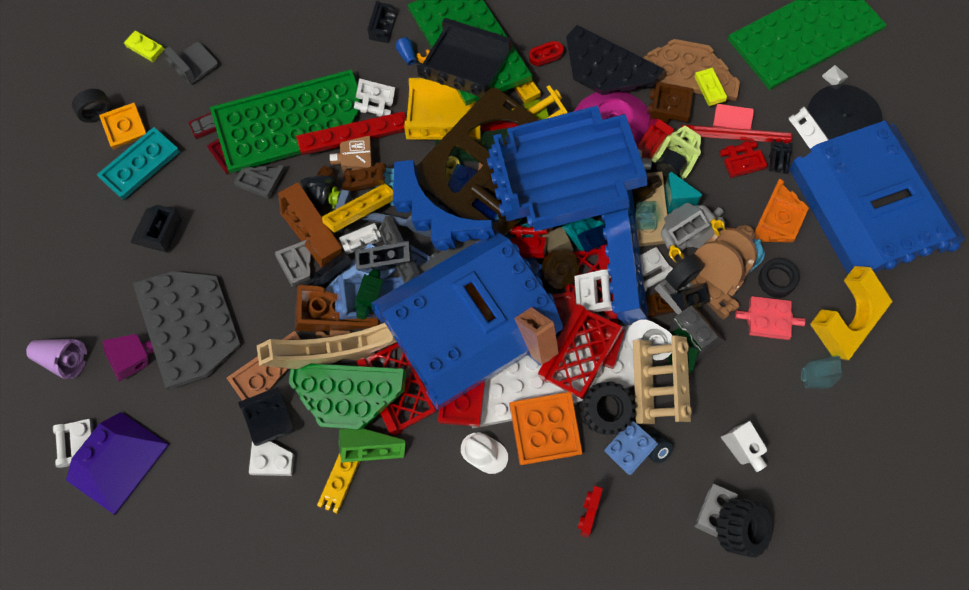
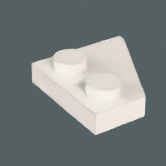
(270, 460)

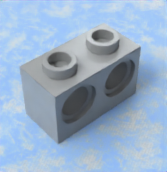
(711, 508)

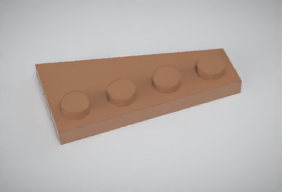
(256, 379)

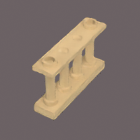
(644, 380)

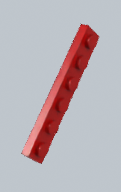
(333, 136)

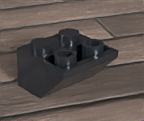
(157, 228)

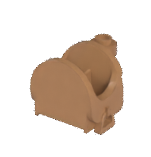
(728, 258)

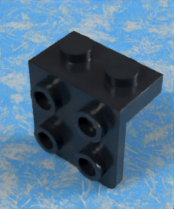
(266, 416)

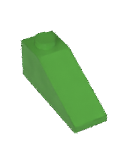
(368, 445)

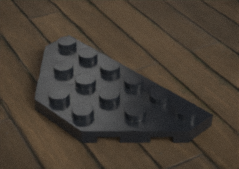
(606, 65)

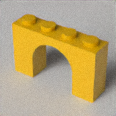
(870, 306)

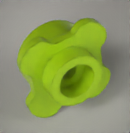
(333, 197)

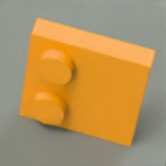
(123, 125)

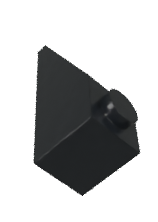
(383, 257)

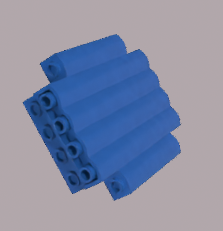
(566, 168)

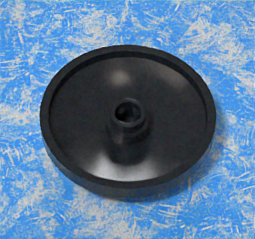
(843, 110)

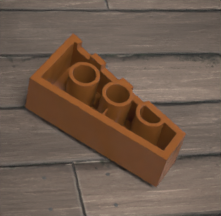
(308, 224)

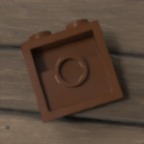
(670, 102)

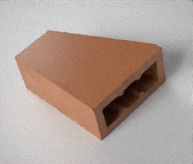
(538, 335)

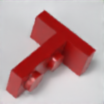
(653, 137)

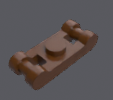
(364, 177)

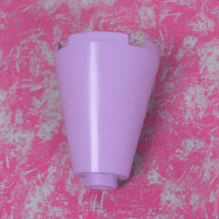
(59, 356)

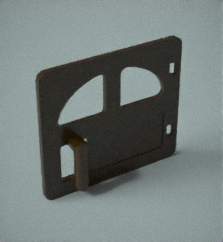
(433, 167)

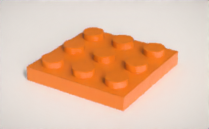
(545, 428)

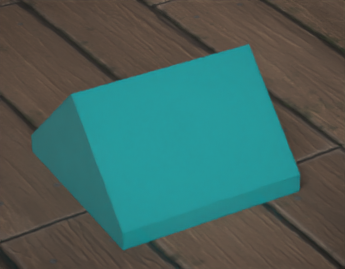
(679, 193)

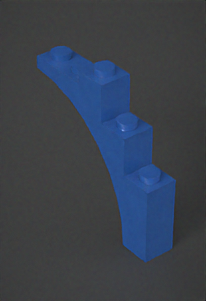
(426, 216)

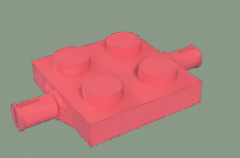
(770, 318)

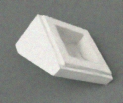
(835, 76)

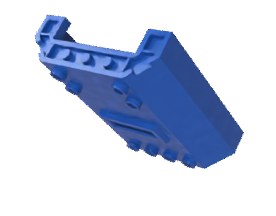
(863, 166)
(445, 329)

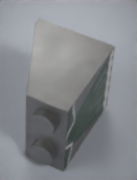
(698, 331)

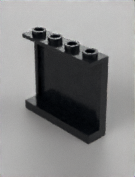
(465, 58)

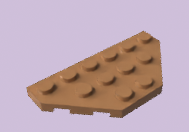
(684, 59)

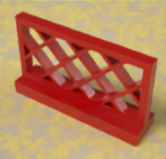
(602, 263)
(564, 342)
(389, 415)

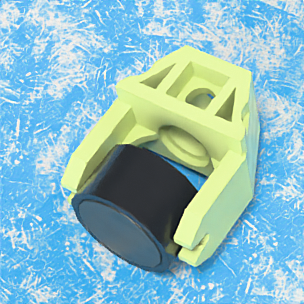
(677, 159)

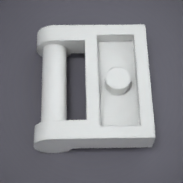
(652, 261)
(587, 291)
(79, 433)

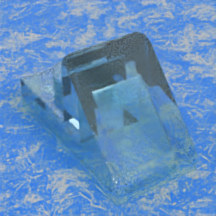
(646, 215)

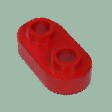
(545, 53)

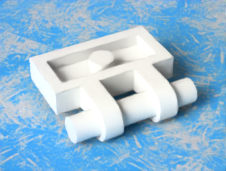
(374, 93)

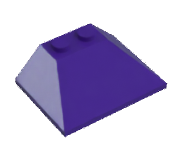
(114, 461)

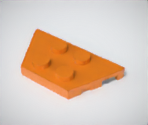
(781, 216)

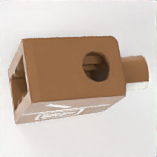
(354, 154)

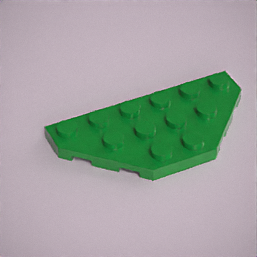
(346, 394)

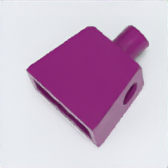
(127, 355)

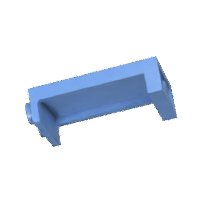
(347, 292)

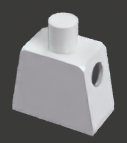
(746, 445)

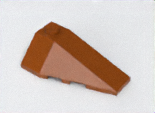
(317, 312)

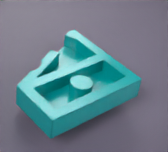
(577, 227)

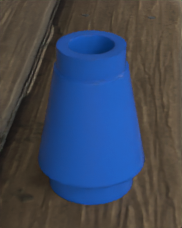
(406, 50)

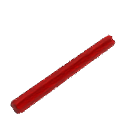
(740, 134)

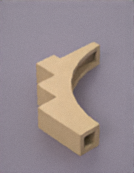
(299, 353)

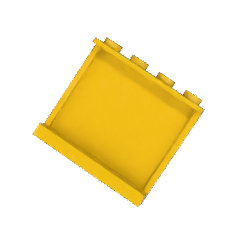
(434, 110)

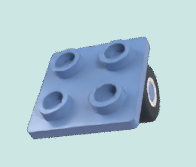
(635, 444)

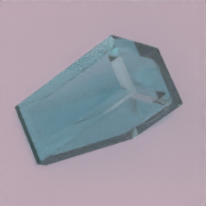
(822, 373)

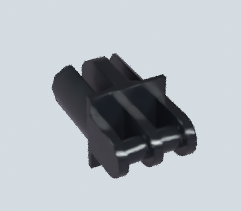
(780, 152)

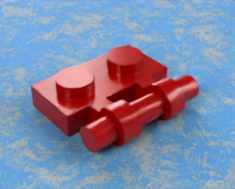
(744, 163)
(529, 247)

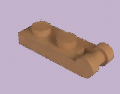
(716, 297)

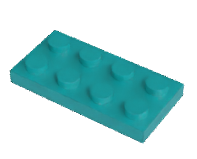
(138, 163)

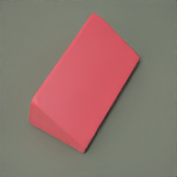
(732, 117)

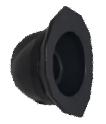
(318, 189)

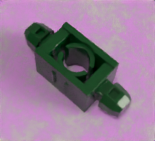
(367, 293)

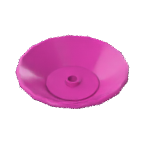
(617, 104)

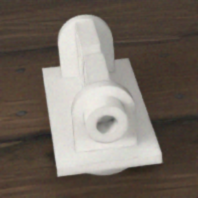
(360, 238)

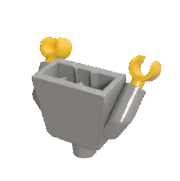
(685, 223)

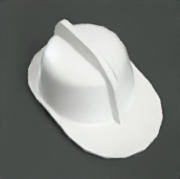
(652, 332)
(484, 453)

